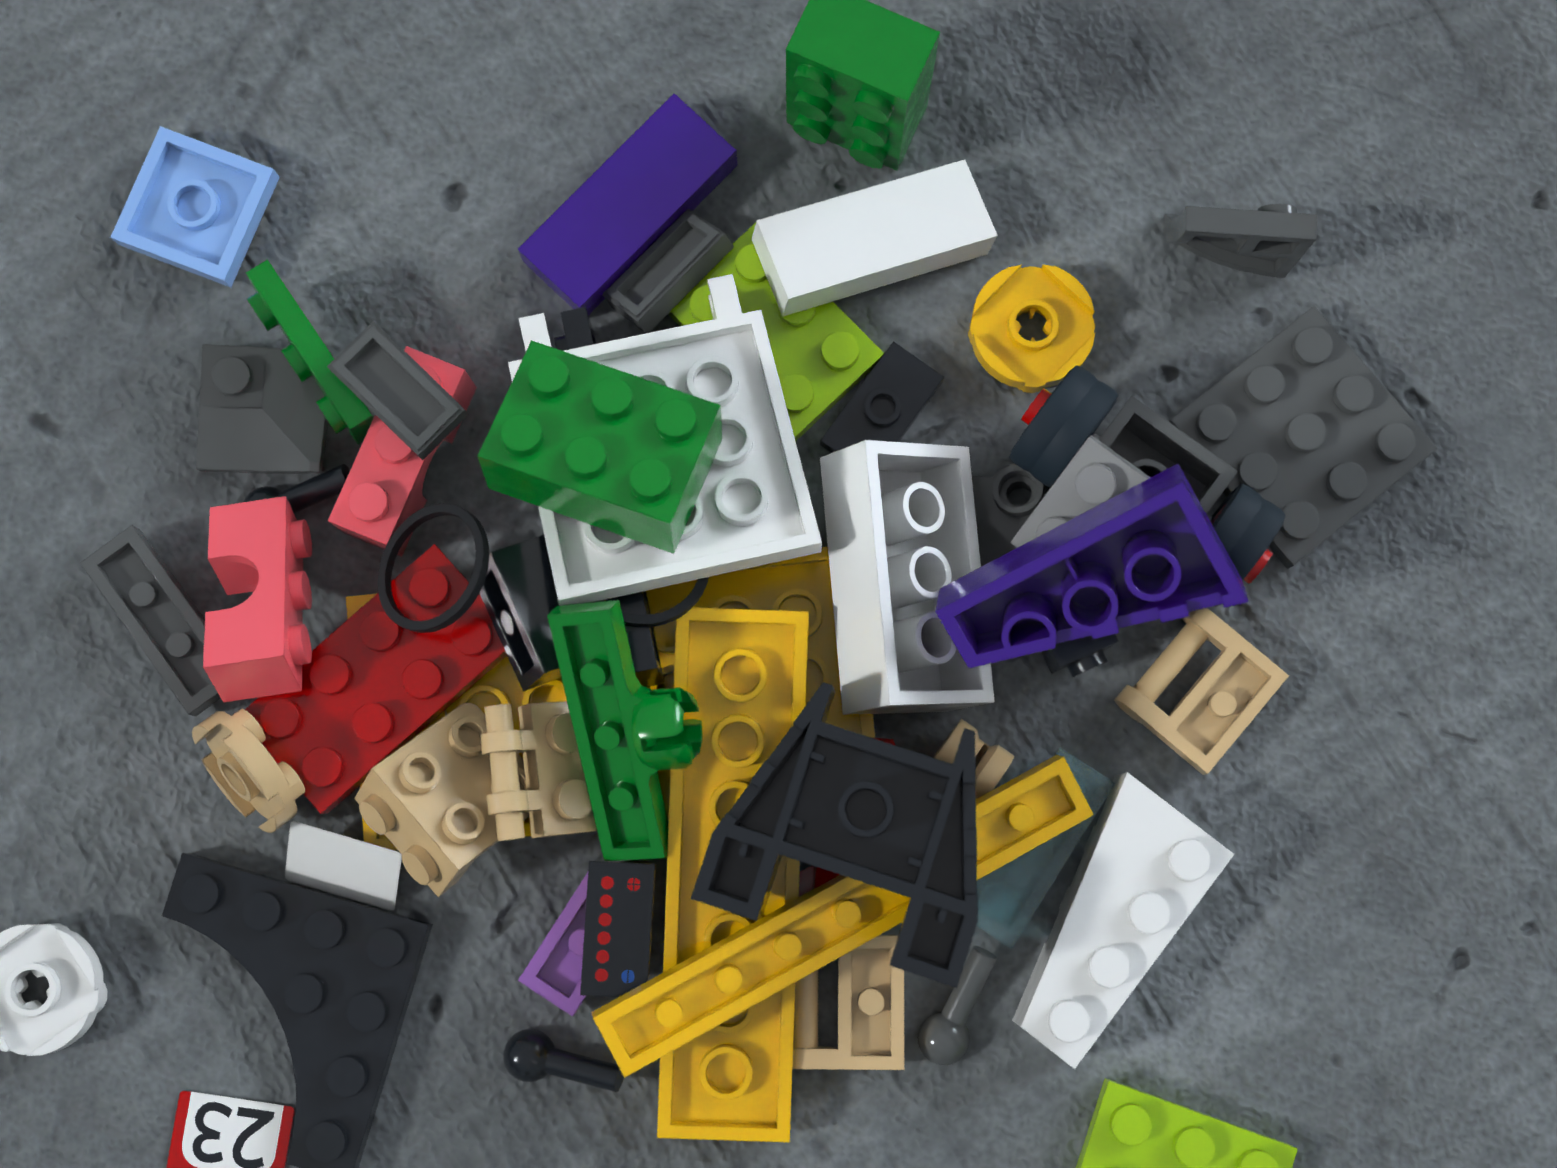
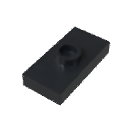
(885, 401)

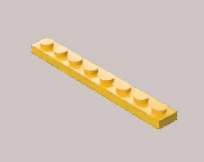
(819, 928)

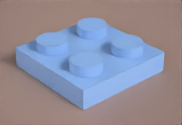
(195, 206)

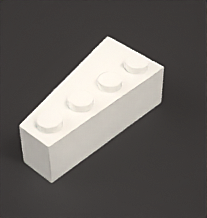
(1124, 906)

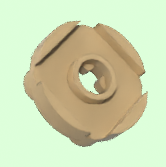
(247, 770)

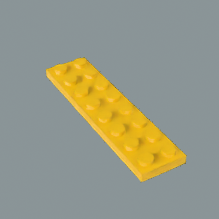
(749, 690)

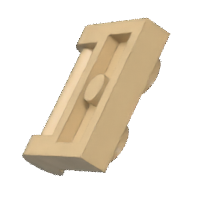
(1219, 701)
(867, 1013)

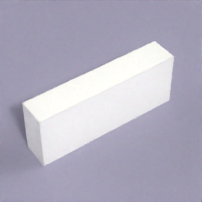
(873, 237)

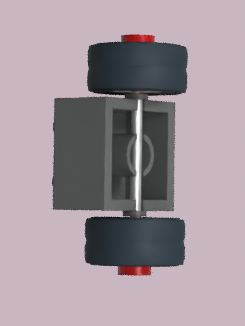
(1077, 407)

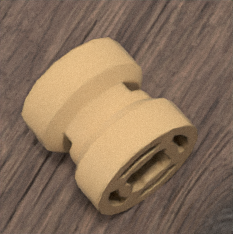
(990, 761)

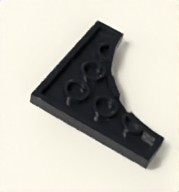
(334, 979)

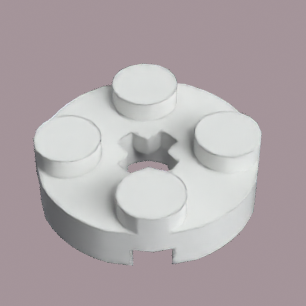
(73, 993)

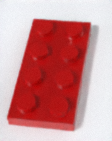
(378, 682)

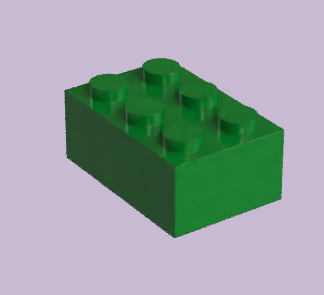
(859, 78)
(601, 446)

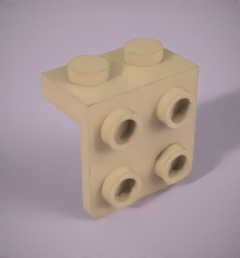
(435, 799)

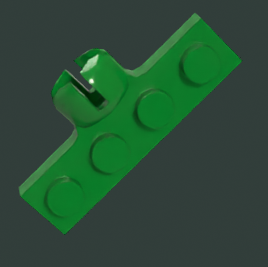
(621, 729)

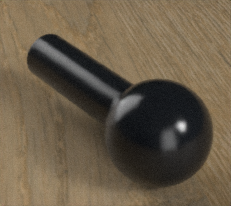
(307, 492)
(532, 1056)

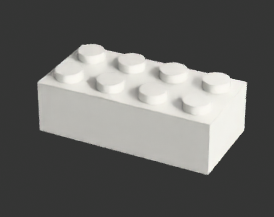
(895, 536)

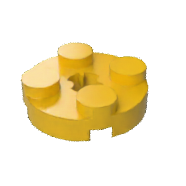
(996, 331)

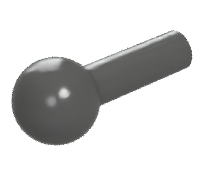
(944, 1035)

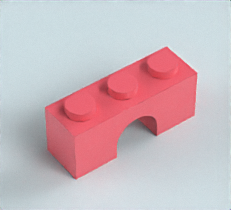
(387, 474)
(262, 641)

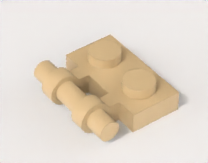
(553, 772)

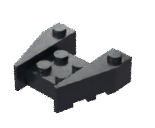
(863, 815)

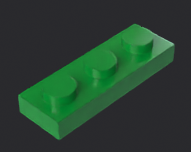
(306, 351)

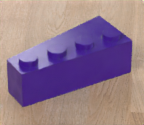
(1102, 571)

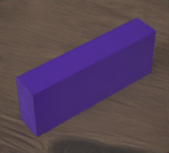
(628, 204)

